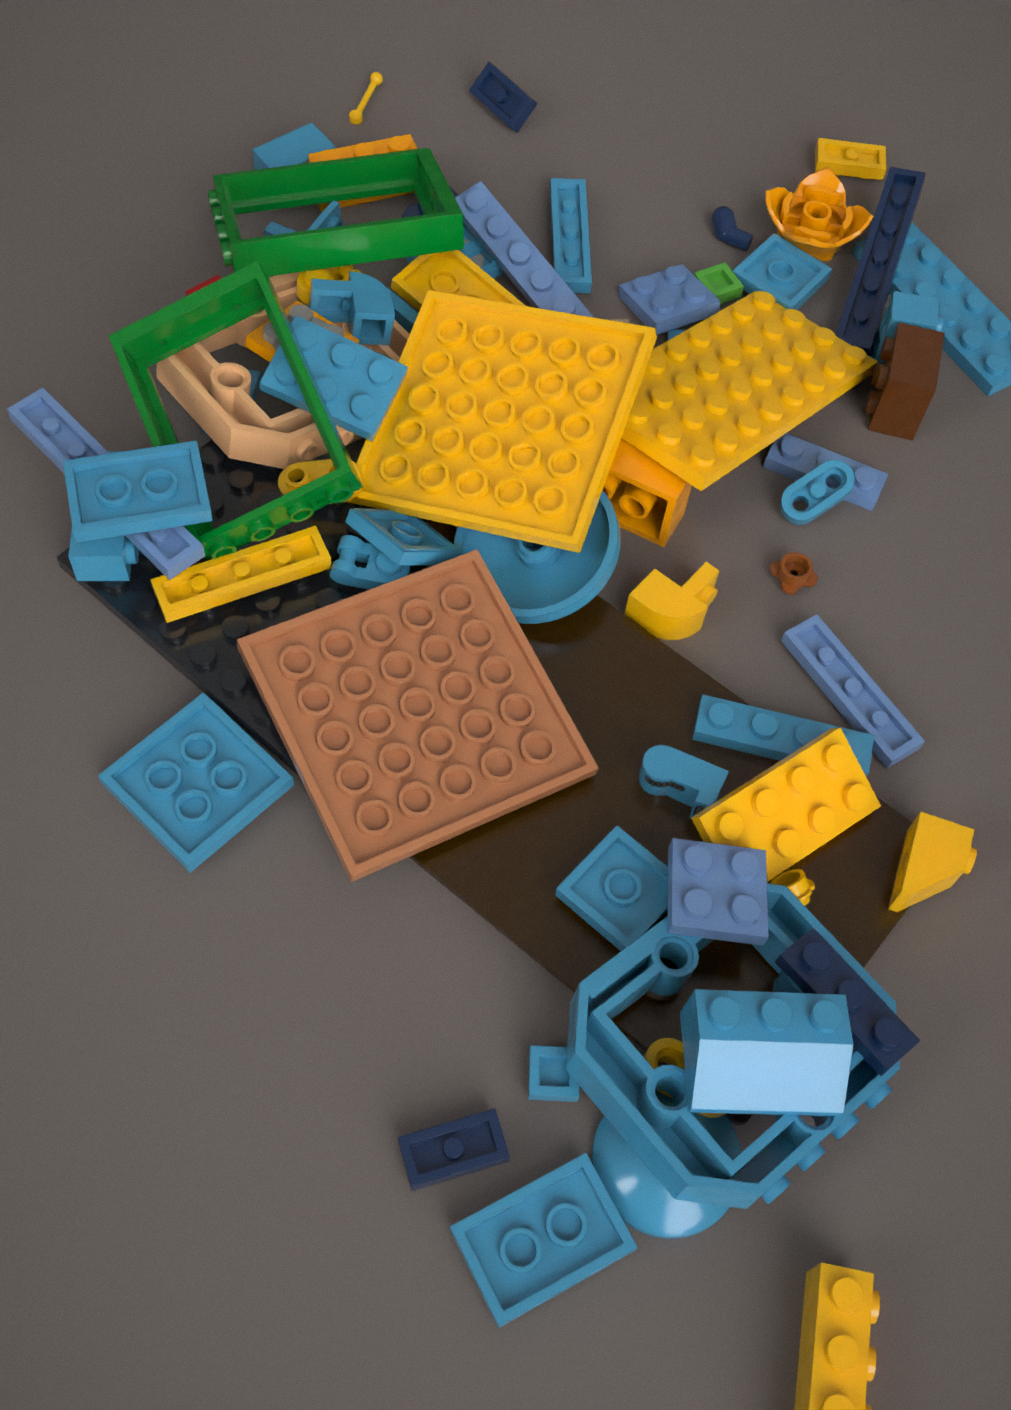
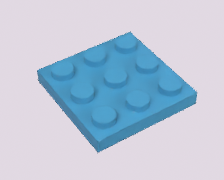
(196, 781)

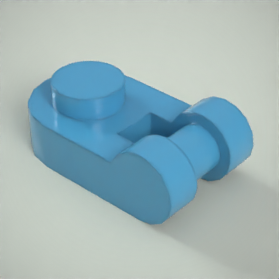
(379, 567)

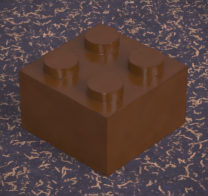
(904, 381)

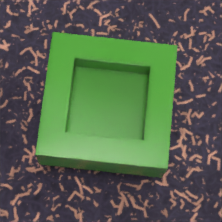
(721, 282)

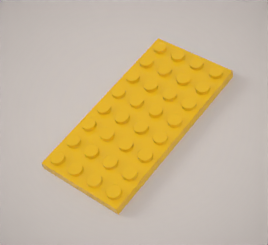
(737, 387)

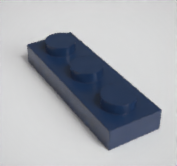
(874, 1027)

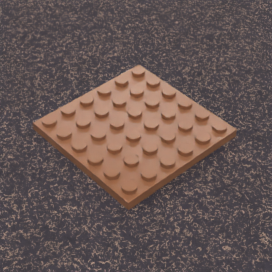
(415, 712)

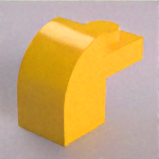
(673, 610)

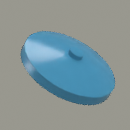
(545, 580)

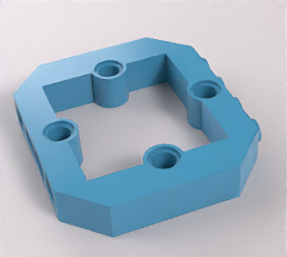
(671, 1137)

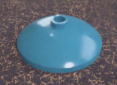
(641, 1196)

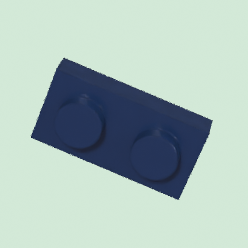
(503, 97)
(453, 1149)

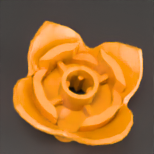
(817, 215)

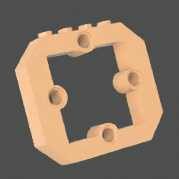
(221, 400)

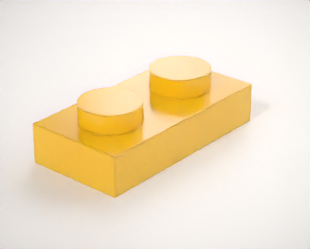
(851, 158)

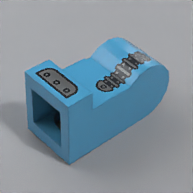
(681, 777)

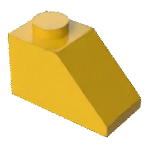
(931, 859)

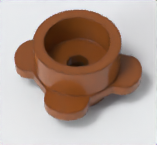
(797, 564)

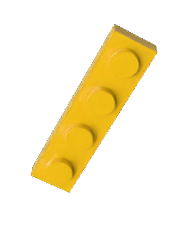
(242, 574)

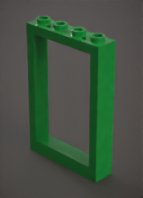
(337, 180)
(195, 320)

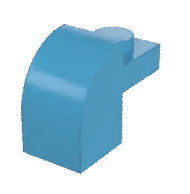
(359, 302)

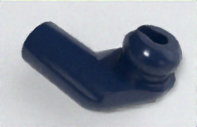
(727, 231)

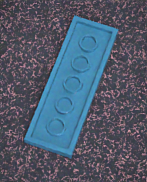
(973, 327)

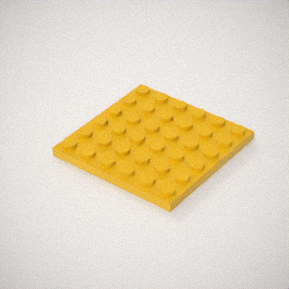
(505, 418)

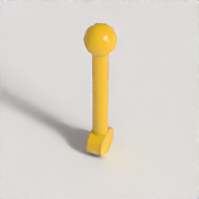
(356, 115)

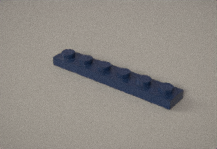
(880, 258)

